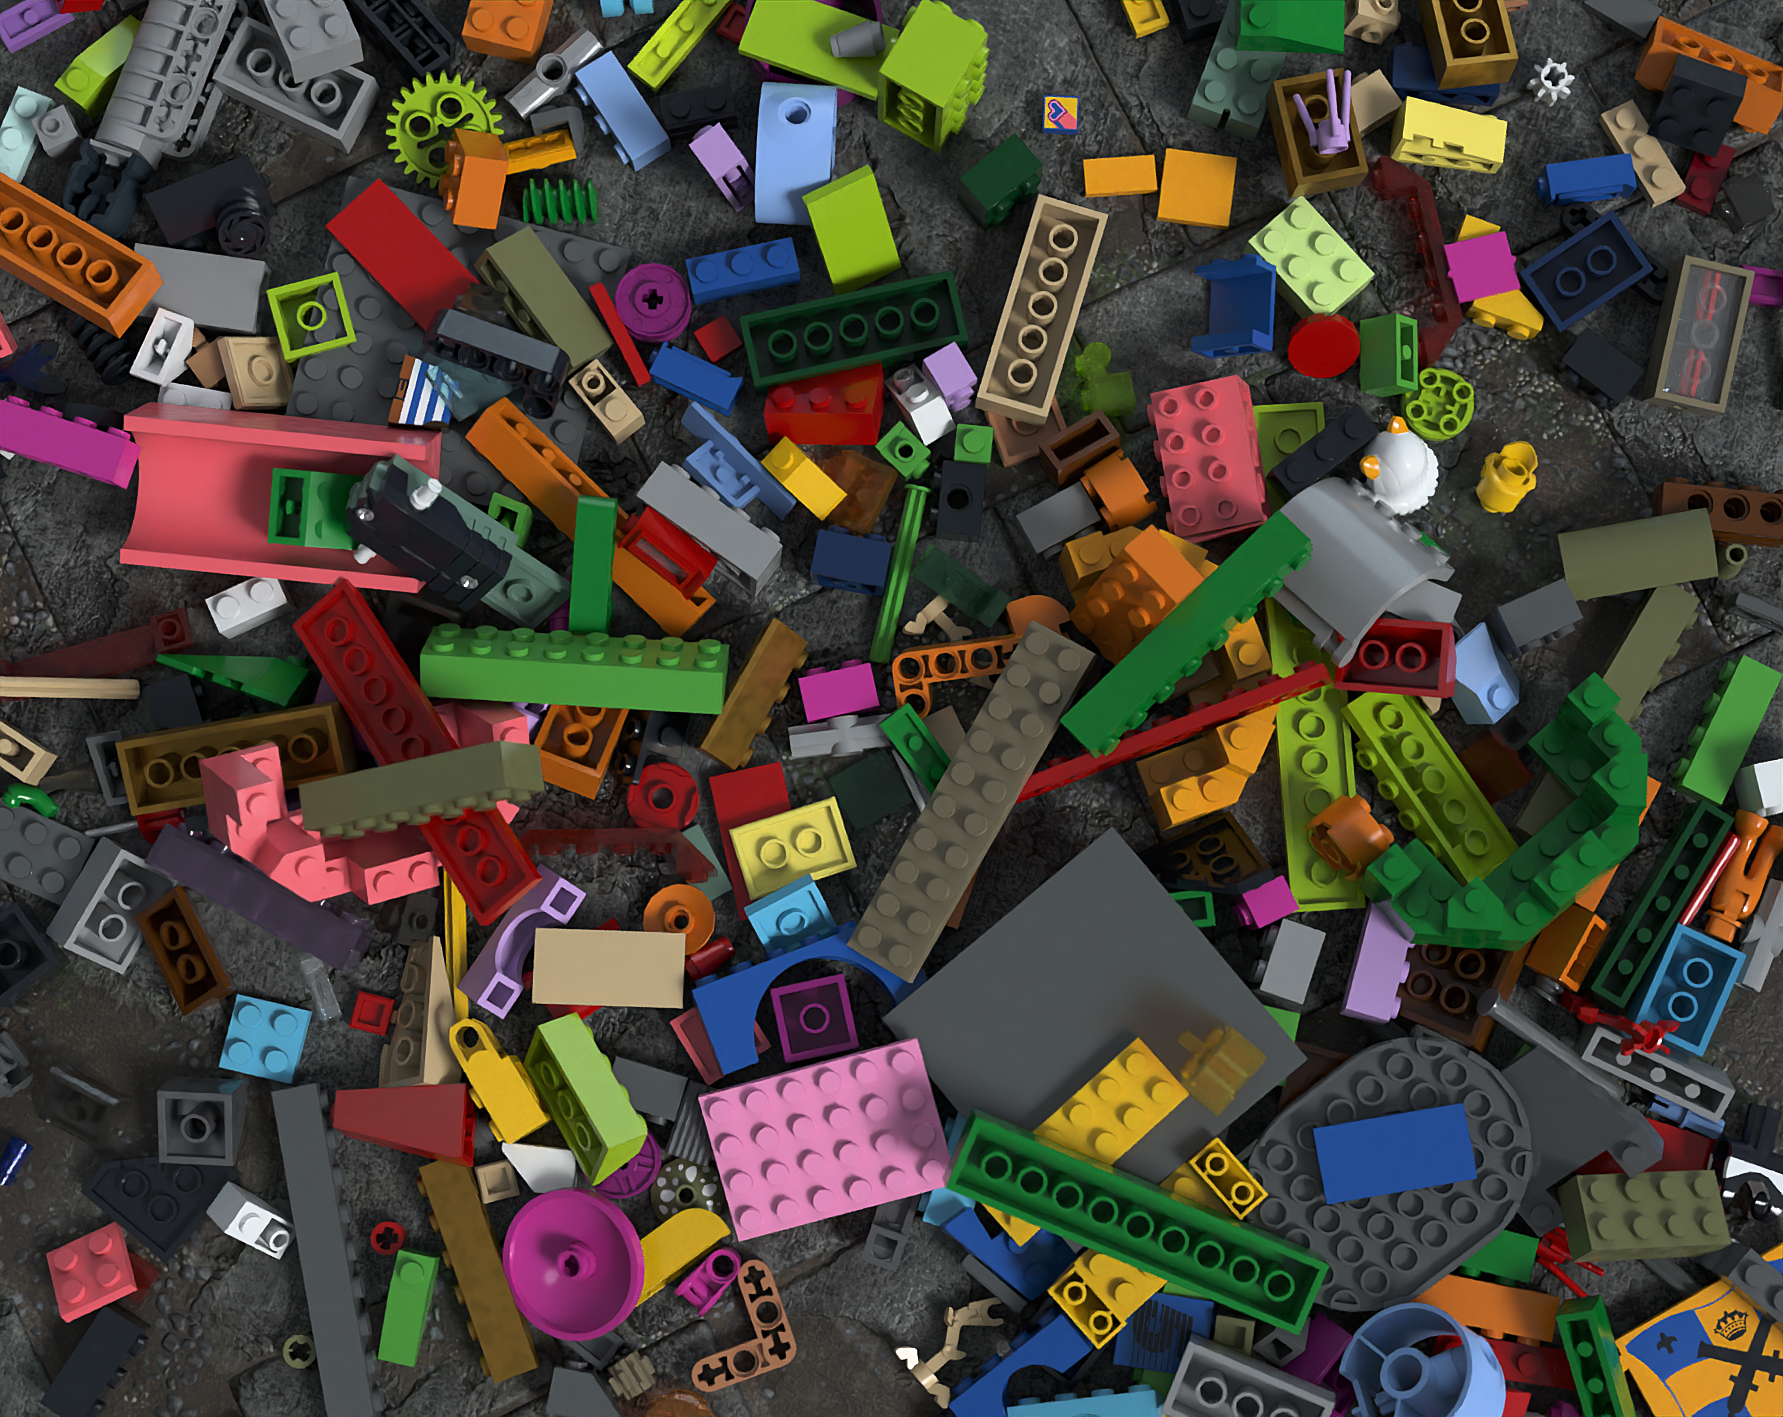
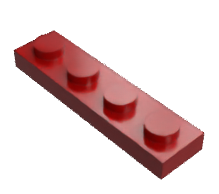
(1522, 1362)

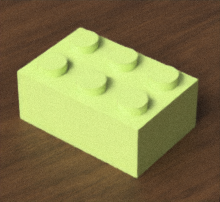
(1311, 261)

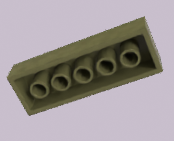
(422, 789)

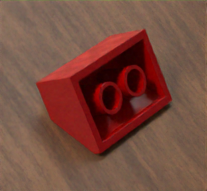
(1402, 659)

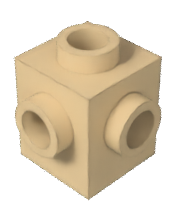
(1371, 19)

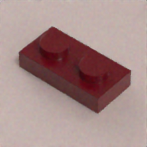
(1704, 180)

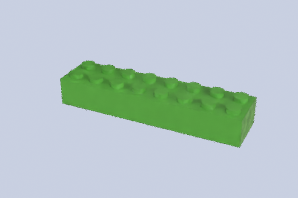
(575, 669)

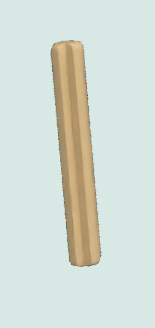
(69, 687)

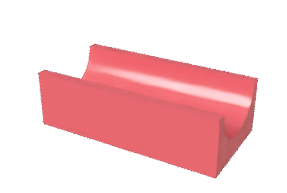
(211, 484)

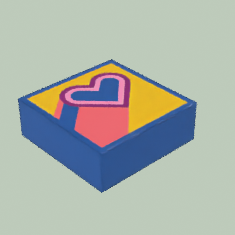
(1060, 114)

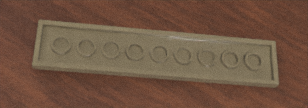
(972, 801)

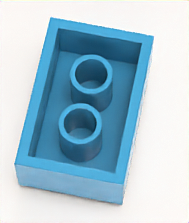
(1687, 985)

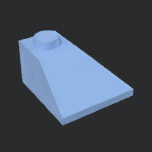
(1483, 678)

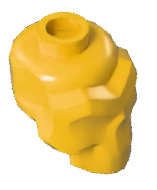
(1507, 477)

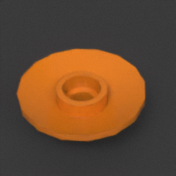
(677, 902)

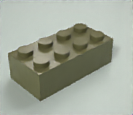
(1643, 1216)

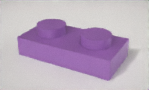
(30, 22)

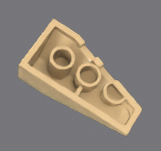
(420, 1040)

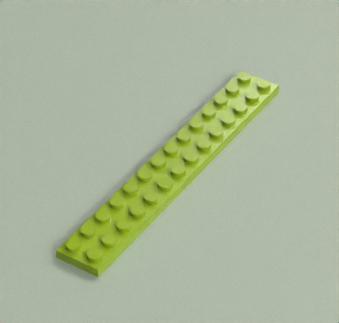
(1309, 728)

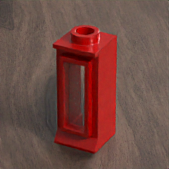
(667, 551)

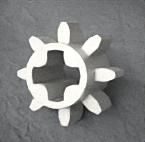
(1556, 75)

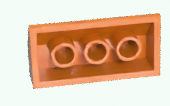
(1764, 83)

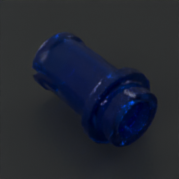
(13, 1159)

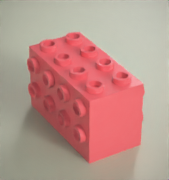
(1210, 459)

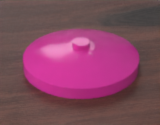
(573, 1263)

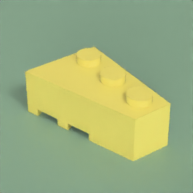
(1447, 137)

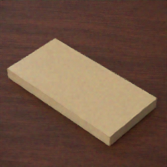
(608, 968)

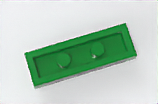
(915, 746)

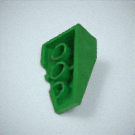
(262, 678)

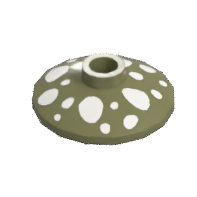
(683, 1174)

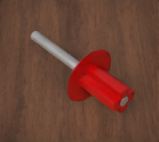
(148, 824)

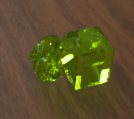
(1102, 390)

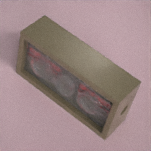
(1698, 336)

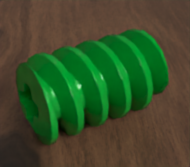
(560, 201)

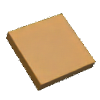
(1196, 189)

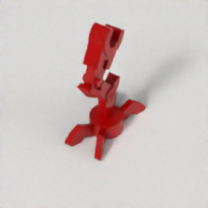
(1645, 1035)

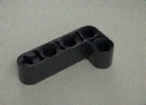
(502, 355)

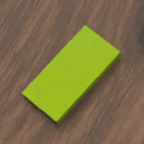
(798, 40)
(852, 231)

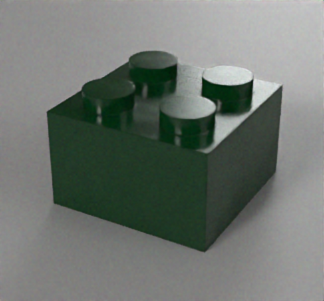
(1000, 183)

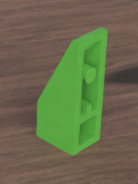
(408, 1305)

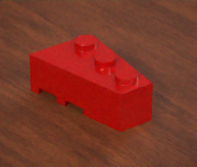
(828, 408)

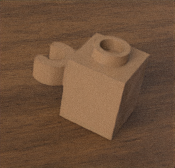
(207, 362)

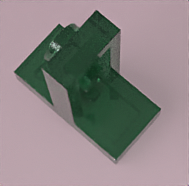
(960, 587)

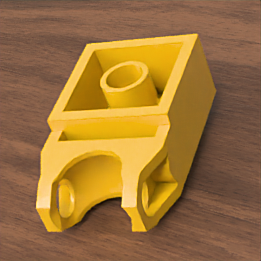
(499, 1083)

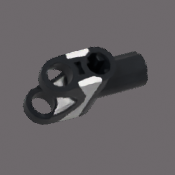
(1752, 1163)

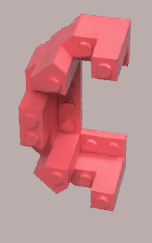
(252, 819)

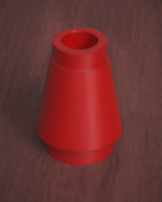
(708, 959)

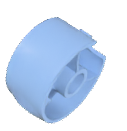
(793, 149)
(1450, 1384)

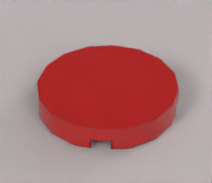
(1323, 345)

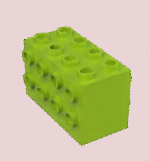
(932, 74)

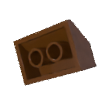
(185, 951)

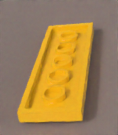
(1107, 1115)

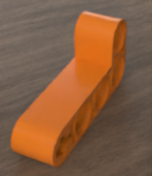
(931, 671)

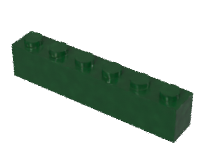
(1657, 904)

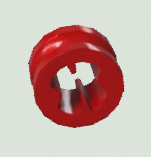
(382, 1228)

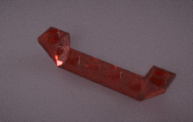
(1397, 181)
(110, 654)
(623, 841)

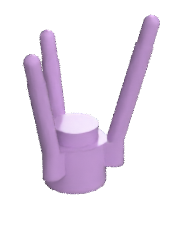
(1332, 133)

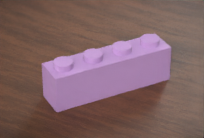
(725, 165)
(1376, 970)

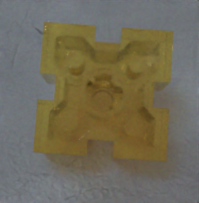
(1218, 1066)

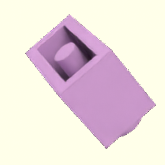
(951, 376)

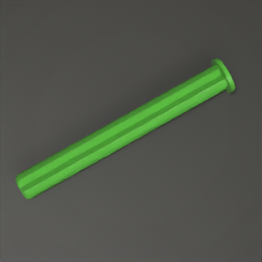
(898, 573)

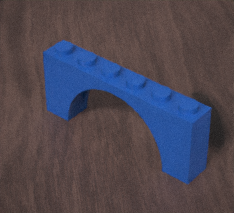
(730, 1004)

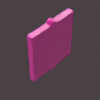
(1481, 267)

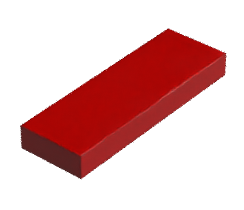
(619, 334)

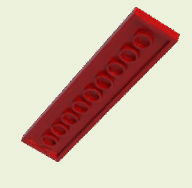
(403, 726)
(1171, 730)

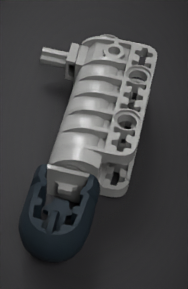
(152, 108)

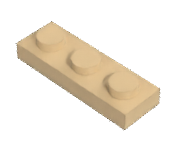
(1651, 165)

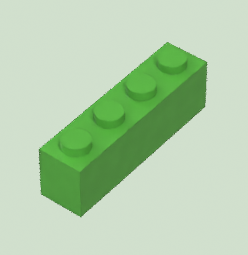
(1726, 730)

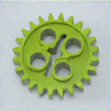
(426, 102)

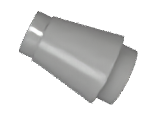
(859, 41)

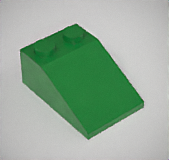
(1290, 26)

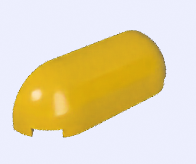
(678, 1246)

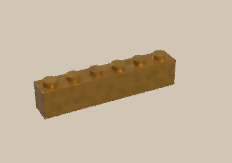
(478, 1264)

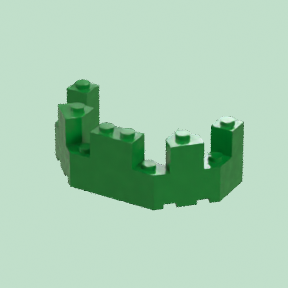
(1606, 774)

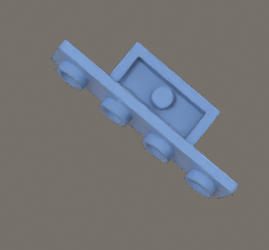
(730, 467)

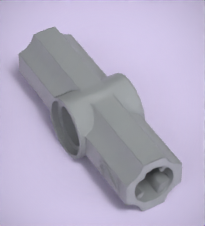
(537, 90)
(837, 736)
(1762, 937)

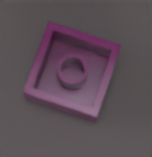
(814, 1018)

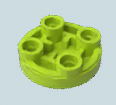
(1439, 406)

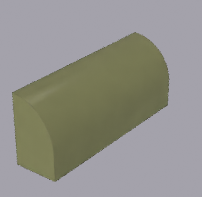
(543, 298)
(1638, 554)

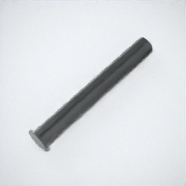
(1493, 1005)

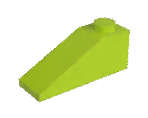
(95, 72)

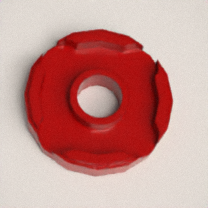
(670, 777)

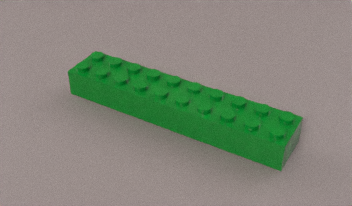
(1135, 1221)

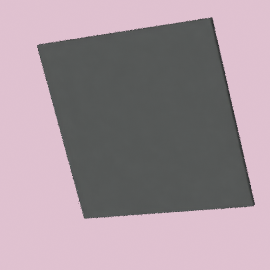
(361, 378)
(1074, 983)

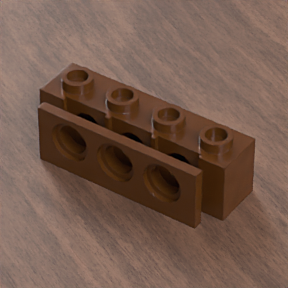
(1744, 504)

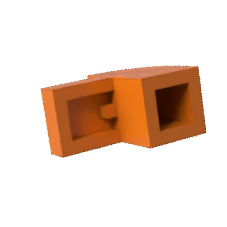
(1037, 608)

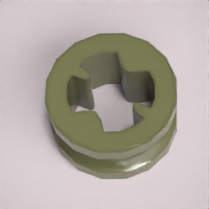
(301, 1338)

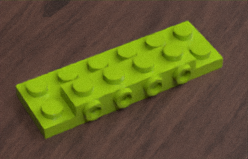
(1428, 784)

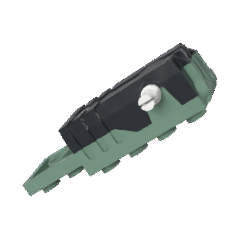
(448, 544)

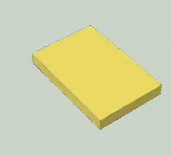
(791, 846)

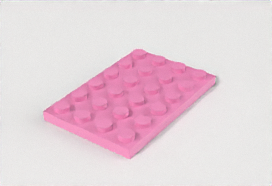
(827, 1138)

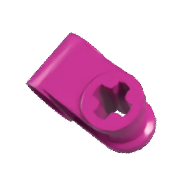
(706, 1284)

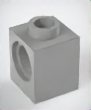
(58, 133)

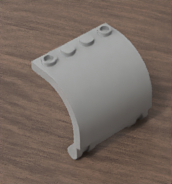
(1356, 565)

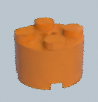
(1119, 490)
(1349, 836)

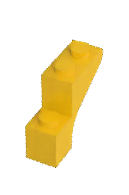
(1506, 310)

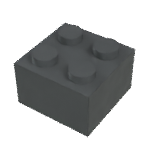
(1533, 617)

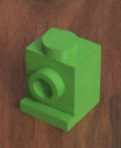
(888, 451)

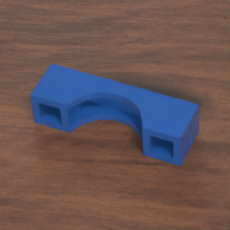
(1053, 1344)

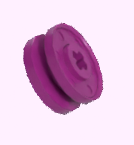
(649, 283)
(637, 1176)

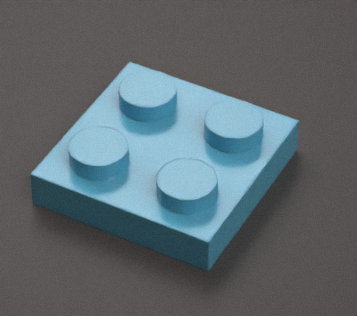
(791, 915)
(265, 1039)

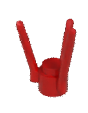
(1554, 1248)

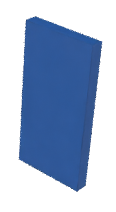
(1394, 1153)

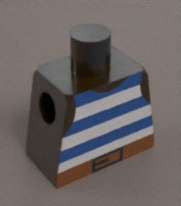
(417, 402)

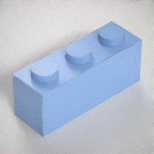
(621, 112)

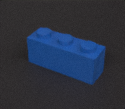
(743, 271)

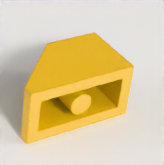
(803, 478)

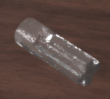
(320, 988)

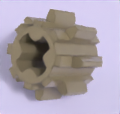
(631, 1375)

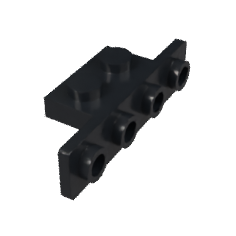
(652, 732)

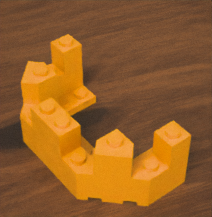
(1213, 769)

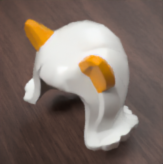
(1399, 468)

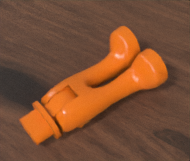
(1738, 894)

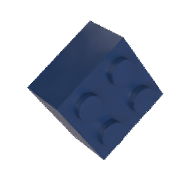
(851, 561)

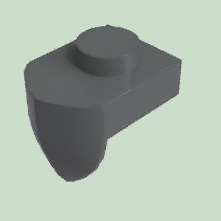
(553, 119)

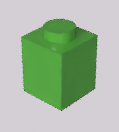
(973, 444)

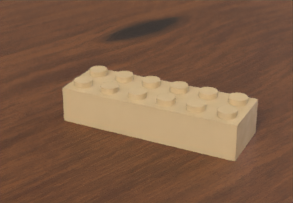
(1041, 311)

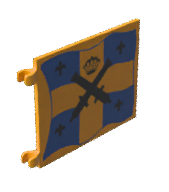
(1708, 1356)

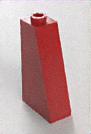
(411, 1119)

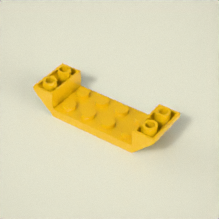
(1105, 1291)

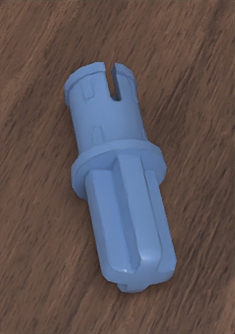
(1686, 1117)

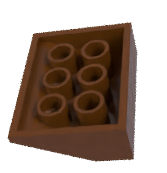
(1448, 983)

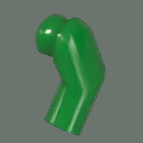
(32, 795)

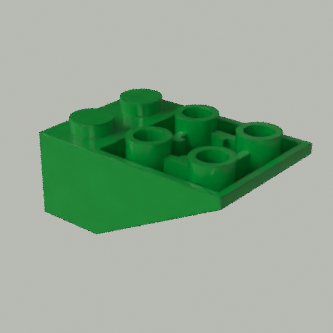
(310, 509)

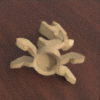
(934, 612)
(974, 1315)

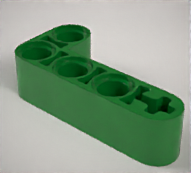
(593, 566)

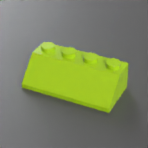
(584, 1097)

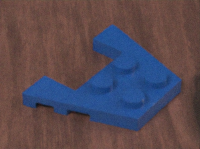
(1025, 1268)

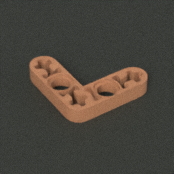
(757, 1346)

